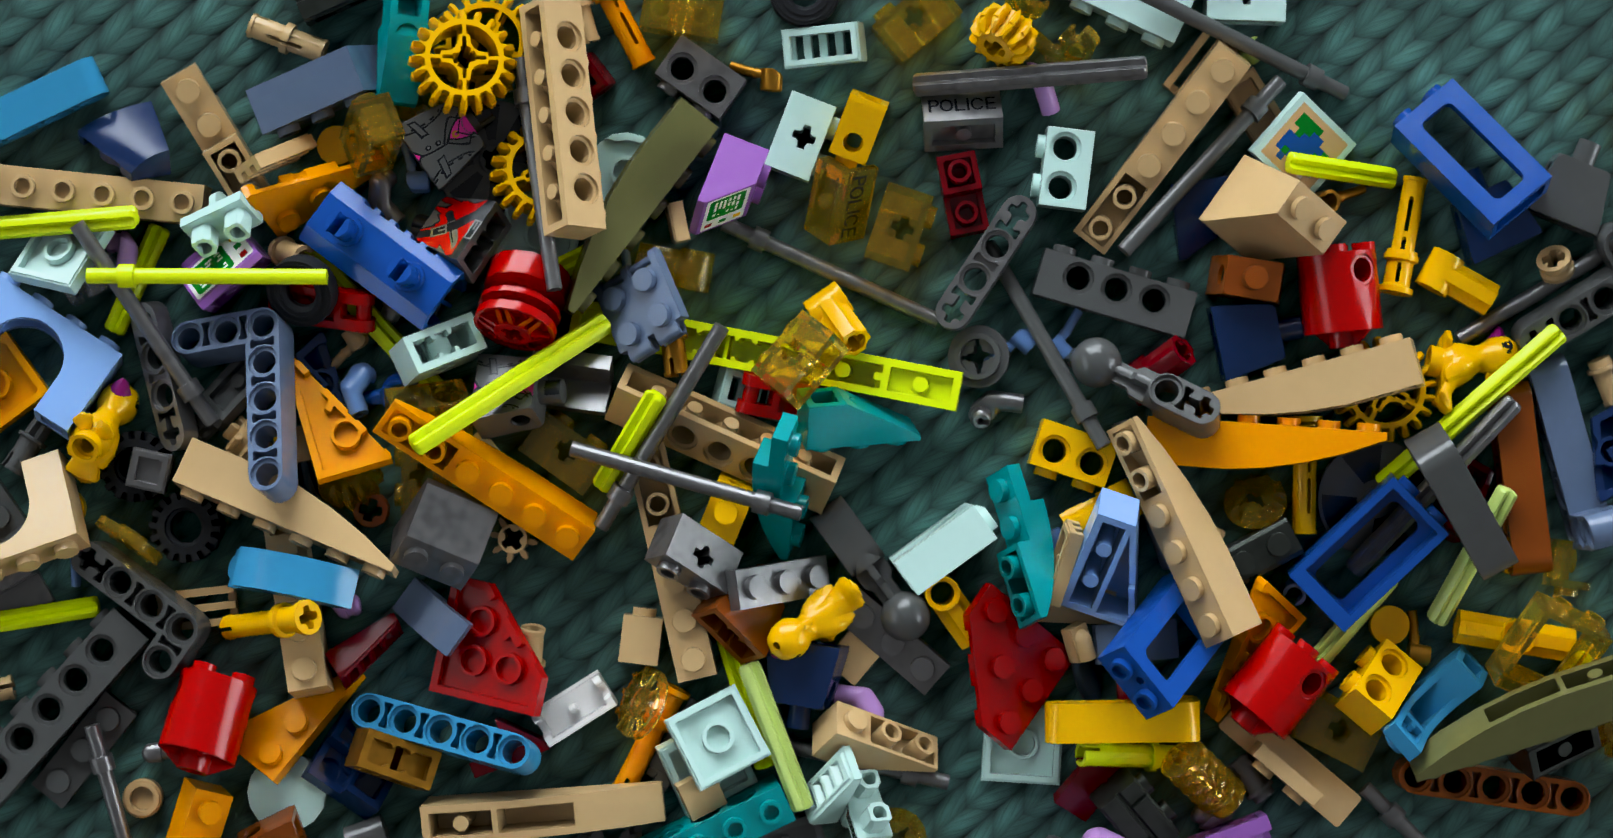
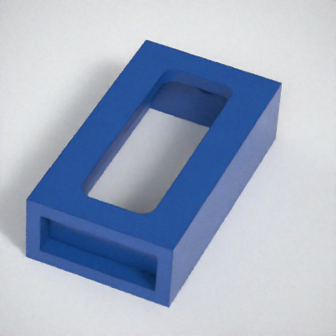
(1450, 178)
(1390, 571)
(1127, 658)

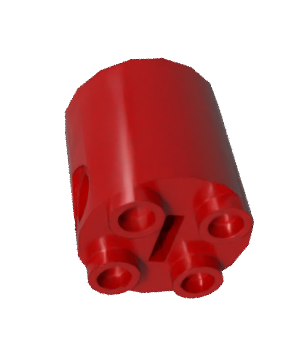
(1340, 294)
(1277, 684)
(207, 719)

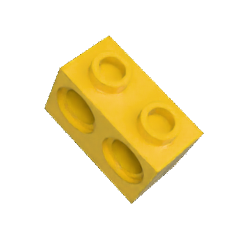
(1075, 445)
(1377, 686)

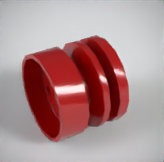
(516, 305)

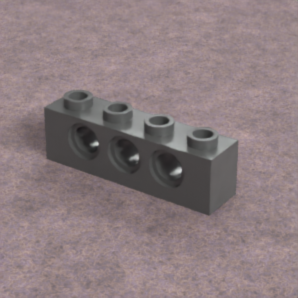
(1052, 285)

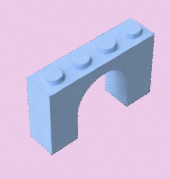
(87, 361)

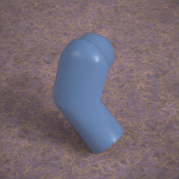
(353, 387)

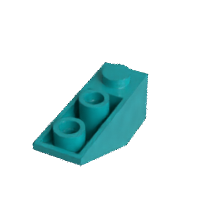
(846, 420)

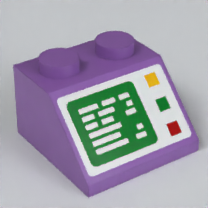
(731, 184)
(229, 255)

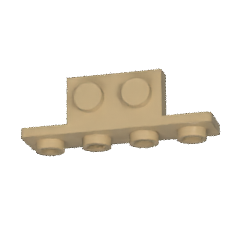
(1300, 772)

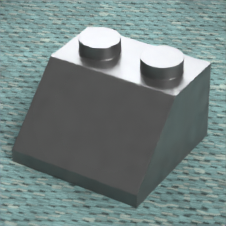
(442, 534)

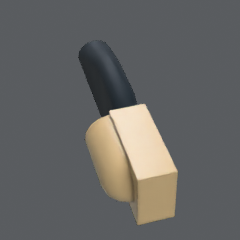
(303, 460)
(1082, 655)

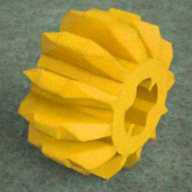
(1003, 35)

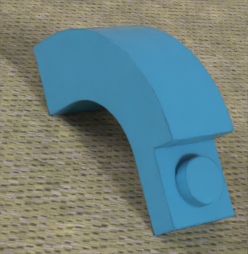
(292, 577)
(1432, 700)

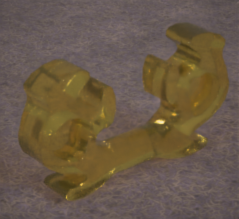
(1072, 47)

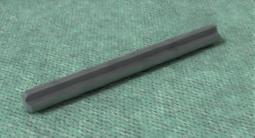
(1030, 76)
(1400, 519)

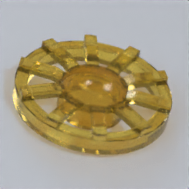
(132, 539)
(642, 703)

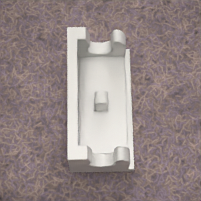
(575, 708)

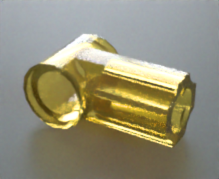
(688, 267)

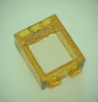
(1589, 647)

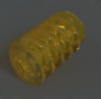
(1203, 778)

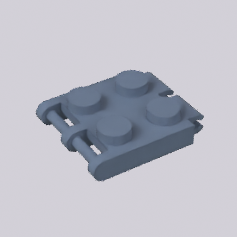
(643, 307)

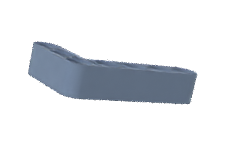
(261, 387)
(1569, 455)

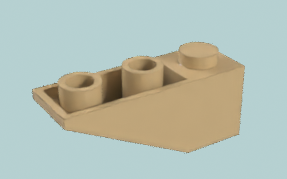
(874, 740)

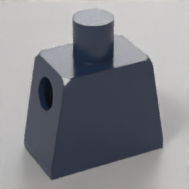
(1474, 244)
(1249, 337)
(807, 681)

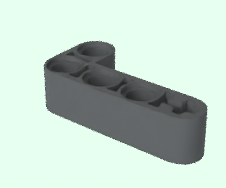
(1577, 297)
(1461, 500)
(138, 603)

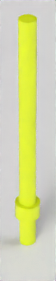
(129, 276)

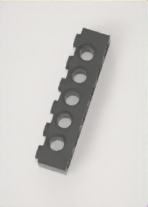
(128, 640)

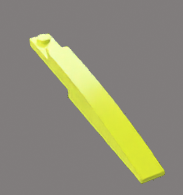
(856, 374)

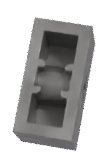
(692, 556)

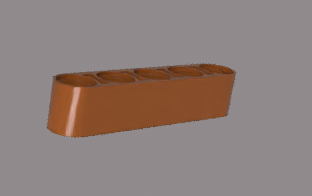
(1519, 468)
(1508, 793)

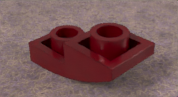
(962, 194)
(1076, 789)

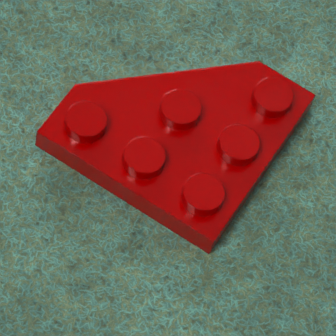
(493, 659)
(1009, 666)

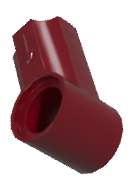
(1170, 357)

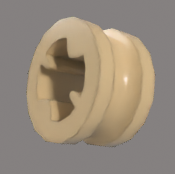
(1565, 266)

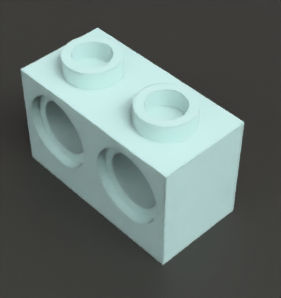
(1074, 170)

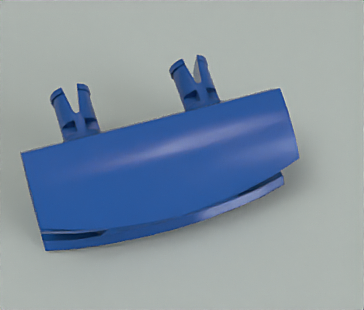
(381, 256)

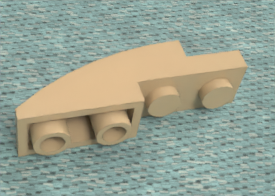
(210, 127)

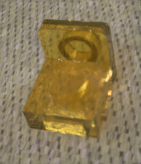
(1564, 561)

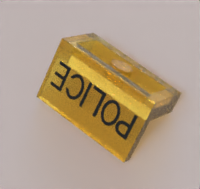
(840, 201)

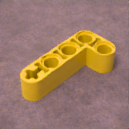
(1119, 722)

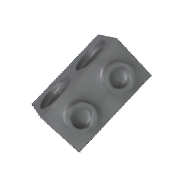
(706, 71)

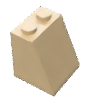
(1270, 214)

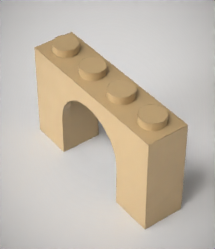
(54, 518)

